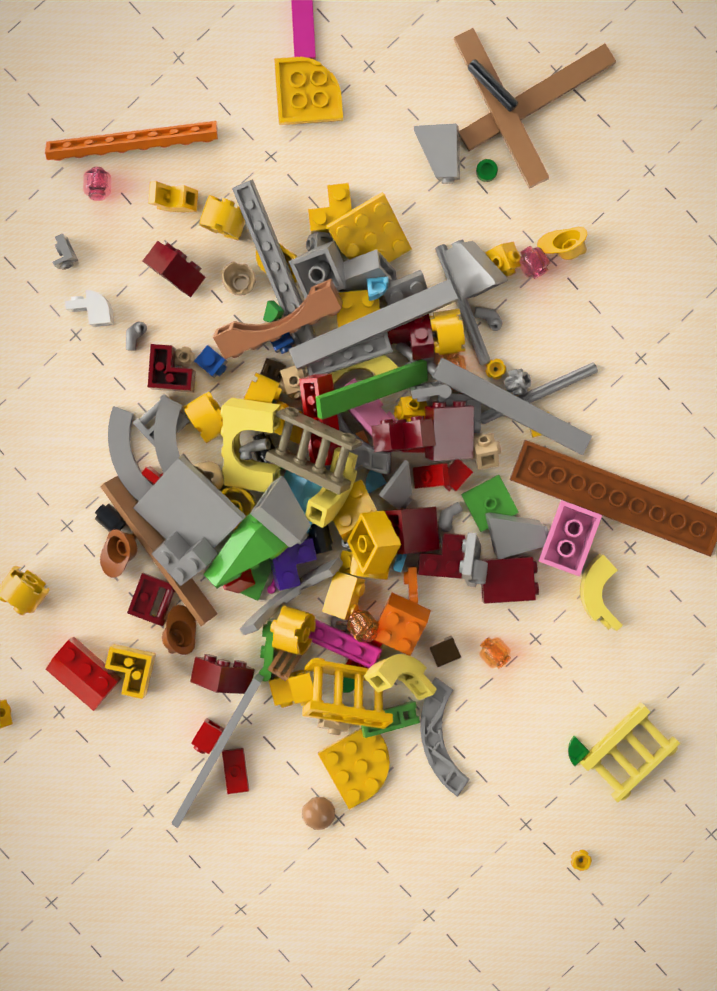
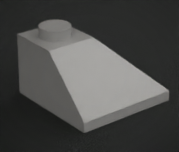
(319, 266)
(398, 488)

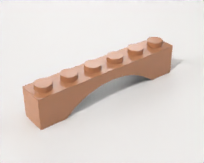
(238, 337)

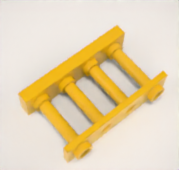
(338, 711)

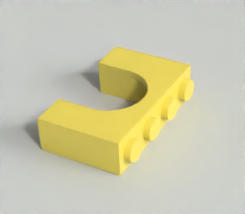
(241, 416)

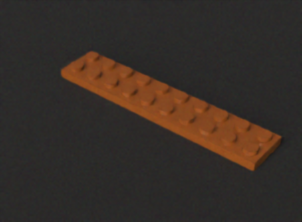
(616, 497)

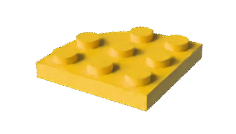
(306, 92)
(368, 229)
(357, 766)

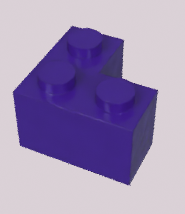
(285, 568)

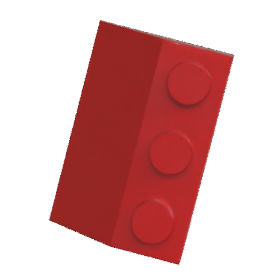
(83, 673)

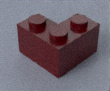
(172, 266)
(418, 334)
(164, 375)
(403, 435)
(447, 562)
(221, 674)

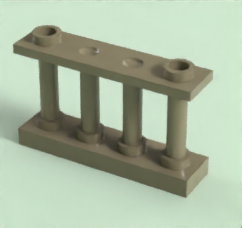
(299, 464)

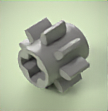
(517, 382)

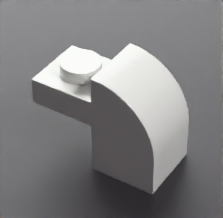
(98, 308)

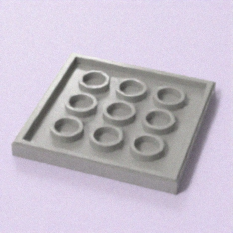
(188, 505)

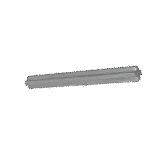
(465, 310)
(546, 389)

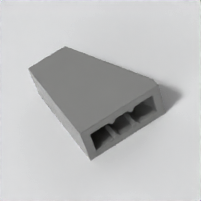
(441, 149)
(363, 267)
(473, 269)
(282, 513)
(515, 534)

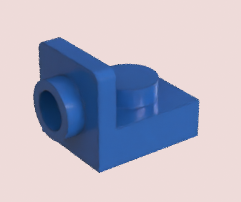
(283, 343)
(211, 362)

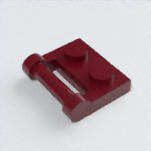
(145, 597)

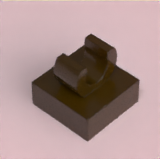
(272, 370)

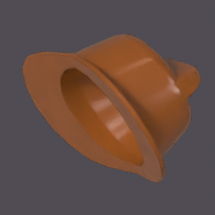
(117, 552)
(179, 631)

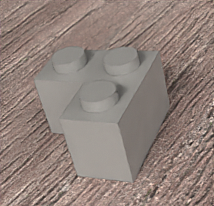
(182, 560)

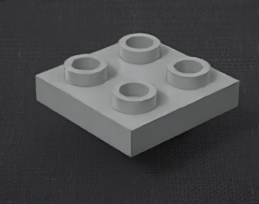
(472, 568)

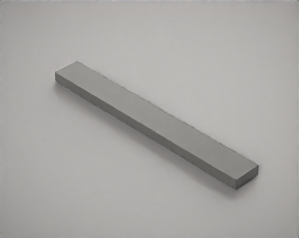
(271, 254)
(373, 324)
(511, 406)
(217, 750)

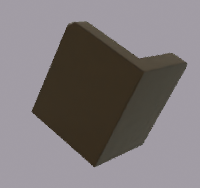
(445, 651)

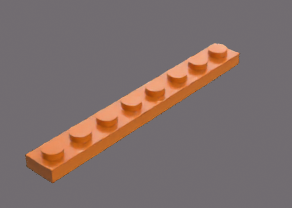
(131, 140)

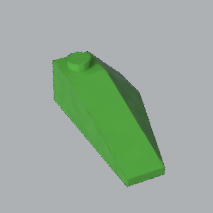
(244, 550)

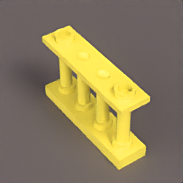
(624, 731)

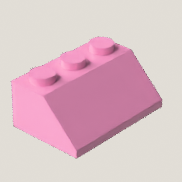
(369, 413)
(570, 538)

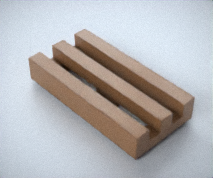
(279, 672)

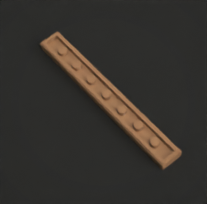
(542, 94)
(507, 122)
(151, 540)

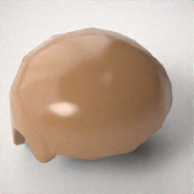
(318, 813)

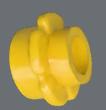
(490, 369)
(585, 864)

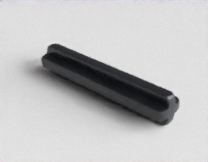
(493, 85)

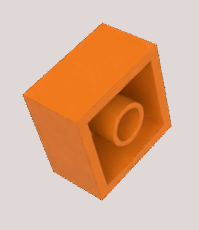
(401, 624)

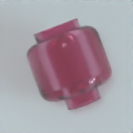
(97, 183)
(534, 262)

